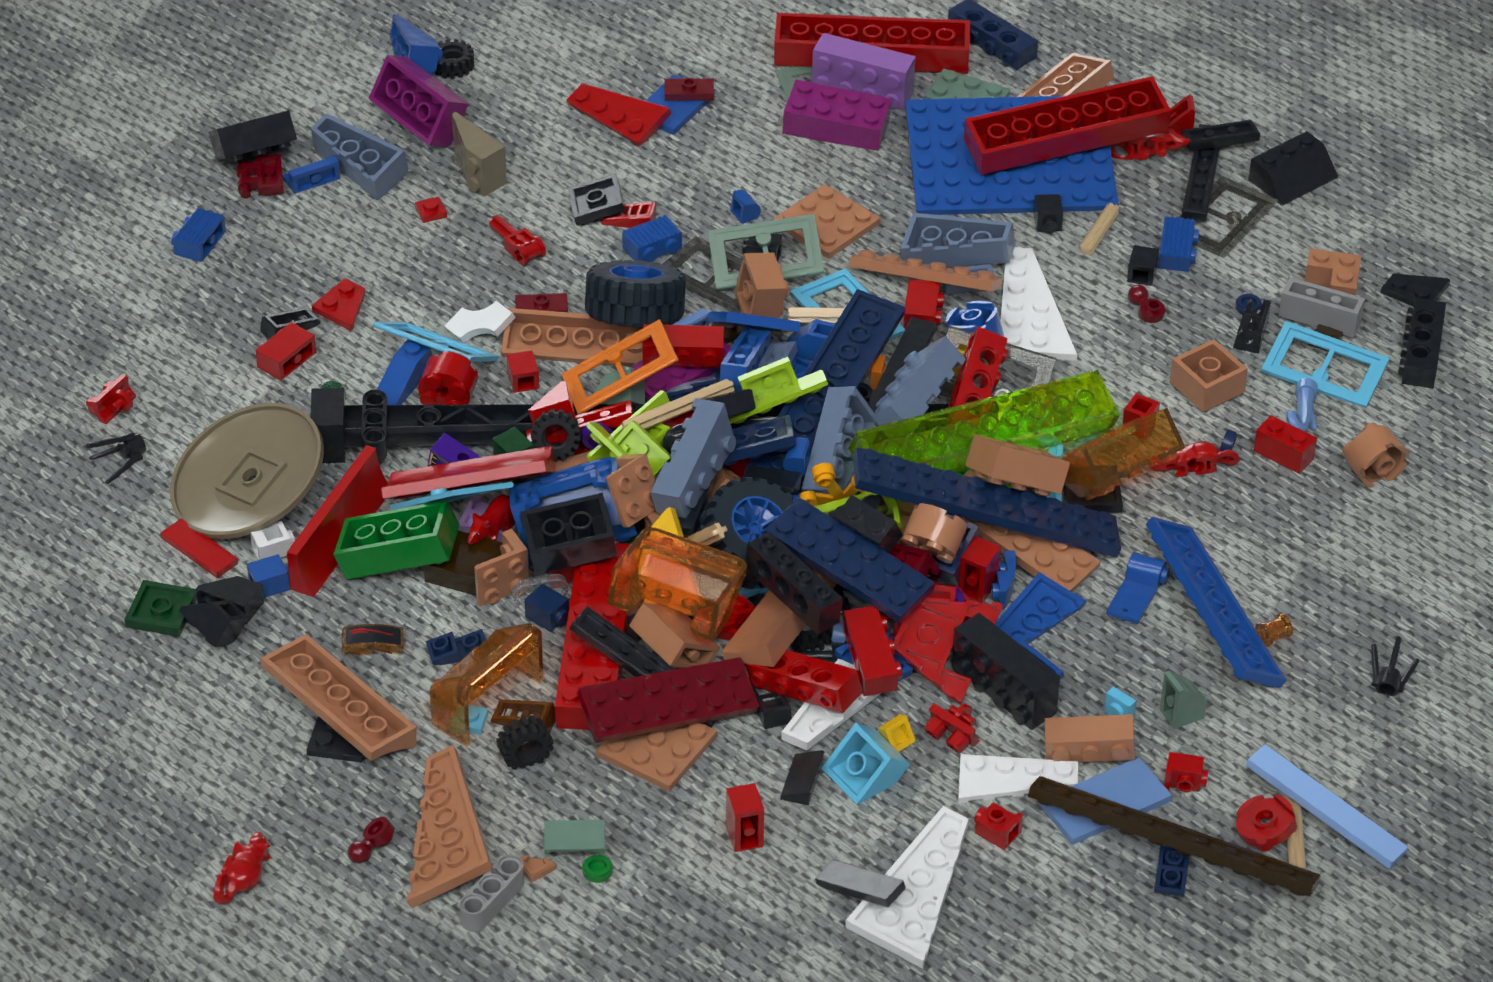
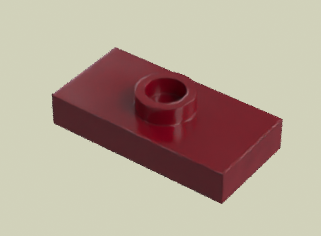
(689, 89)
(546, 302)

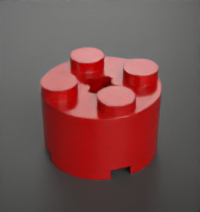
(447, 380)

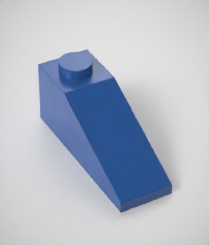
(404, 372)

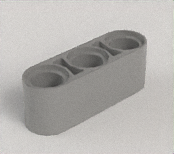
(491, 893)

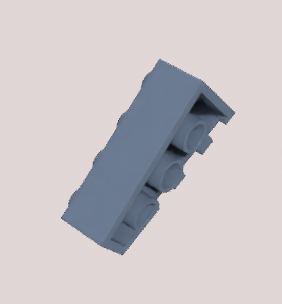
(361, 156)
(694, 458)

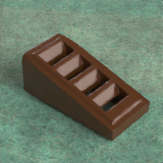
(539, 709)

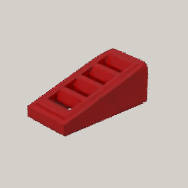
(635, 215)

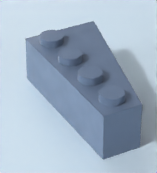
(958, 240)
(918, 382)
(840, 418)

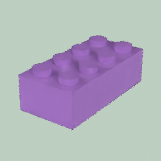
(863, 68)

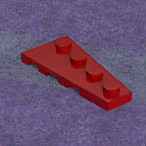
(620, 113)

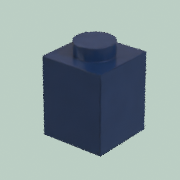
(547, 608)

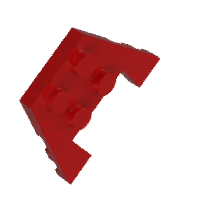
(928, 637)

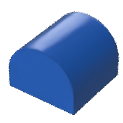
(744, 206)
(798, 456)

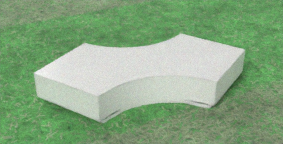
(490, 320)

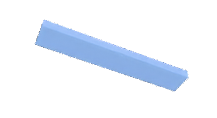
(1327, 806)

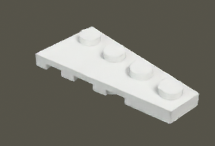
(815, 722)
(1006, 776)

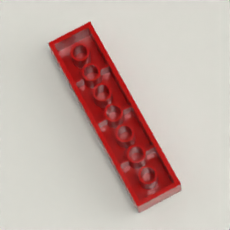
(934, 42)
(1066, 125)
(580, 661)

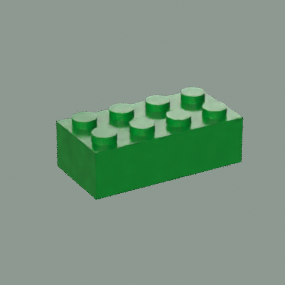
(396, 539)

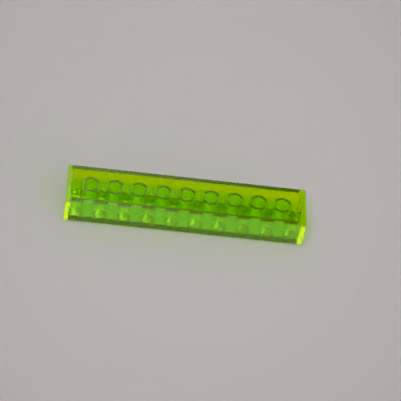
(1027, 417)

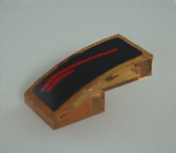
(367, 637)

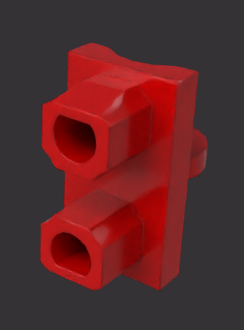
(114, 398)
(956, 721)

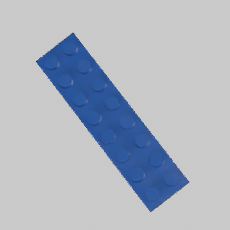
(1215, 603)

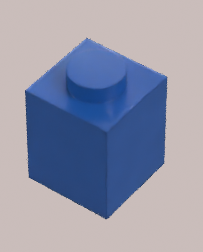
(270, 573)

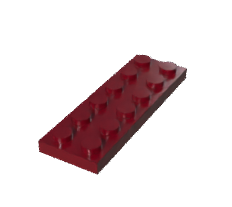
(667, 700)

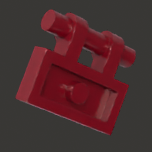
(268, 179)

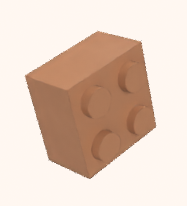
(761, 285)
(1208, 375)

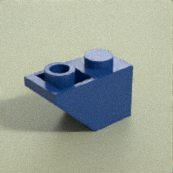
(811, 338)

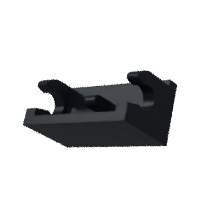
(1252, 327)

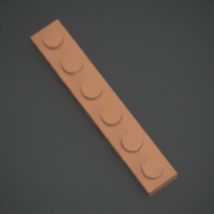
(934, 272)

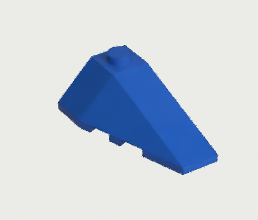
(415, 44)

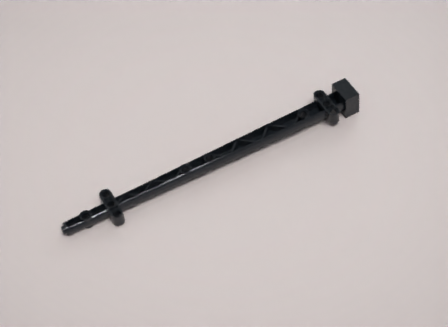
(421, 425)

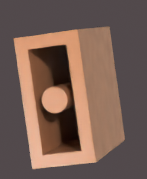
(671, 636)

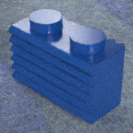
(198, 234)
(652, 239)
(1177, 243)

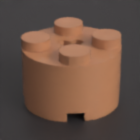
(1375, 454)
(934, 531)

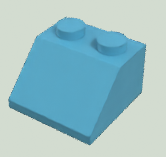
(865, 763)

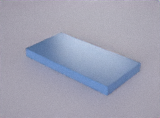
(1126, 784)

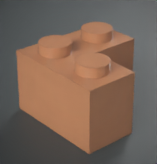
(1333, 270)

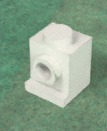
(272, 541)

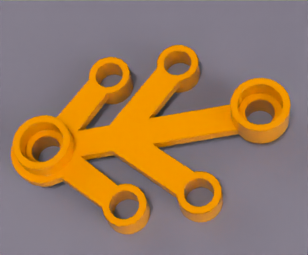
(824, 476)

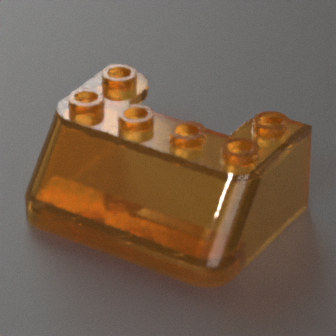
(1121, 452)
(679, 576)
(486, 664)

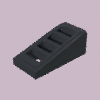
(274, 322)
(773, 712)

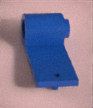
(1138, 589)

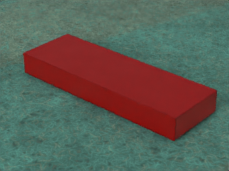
(199, 548)

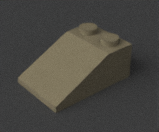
(479, 156)

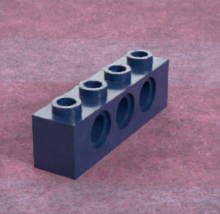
(996, 34)

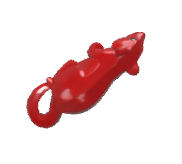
(1145, 146)
(1198, 458)
(495, 518)
(242, 869)

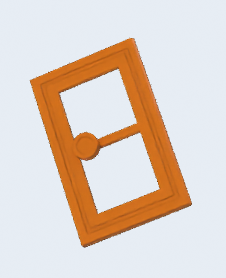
(613, 356)

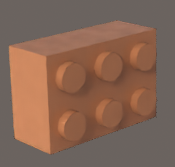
(1017, 465)

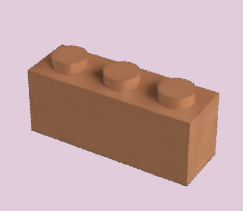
(1090, 738)

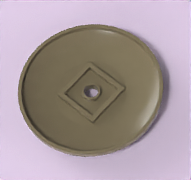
(257, 441)

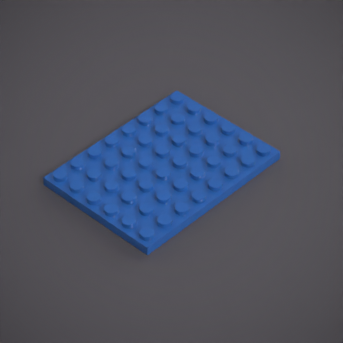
(950, 182)

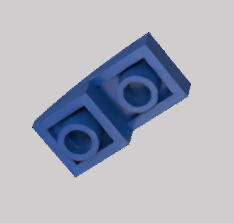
(1005, 578)

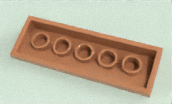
(1072, 76)
(565, 336)
(767, 631)
(340, 698)

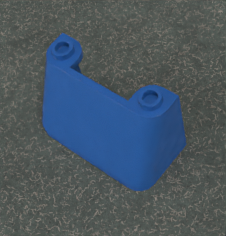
(568, 485)

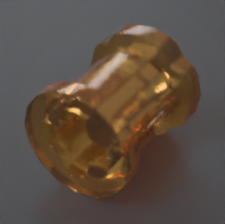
(1274, 629)

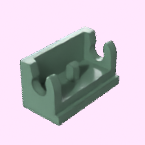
(574, 836)

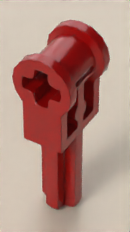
(519, 243)

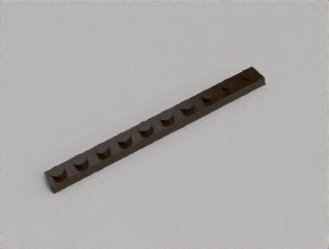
(1181, 838)

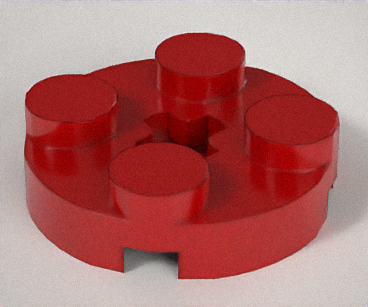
(1269, 834)

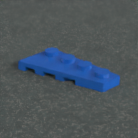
(1038, 609)

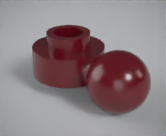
(1150, 309)
(376, 833)

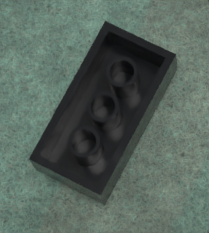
(1005, 671)

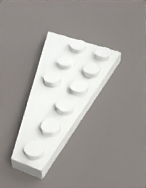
(1029, 310)

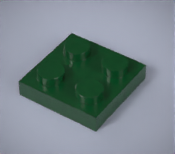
(158, 608)

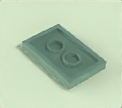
(956, 85)

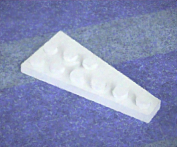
(927, 871)

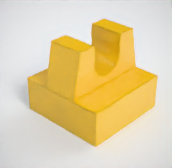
(898, 732)

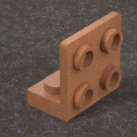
(632, 488)
(498, 575)

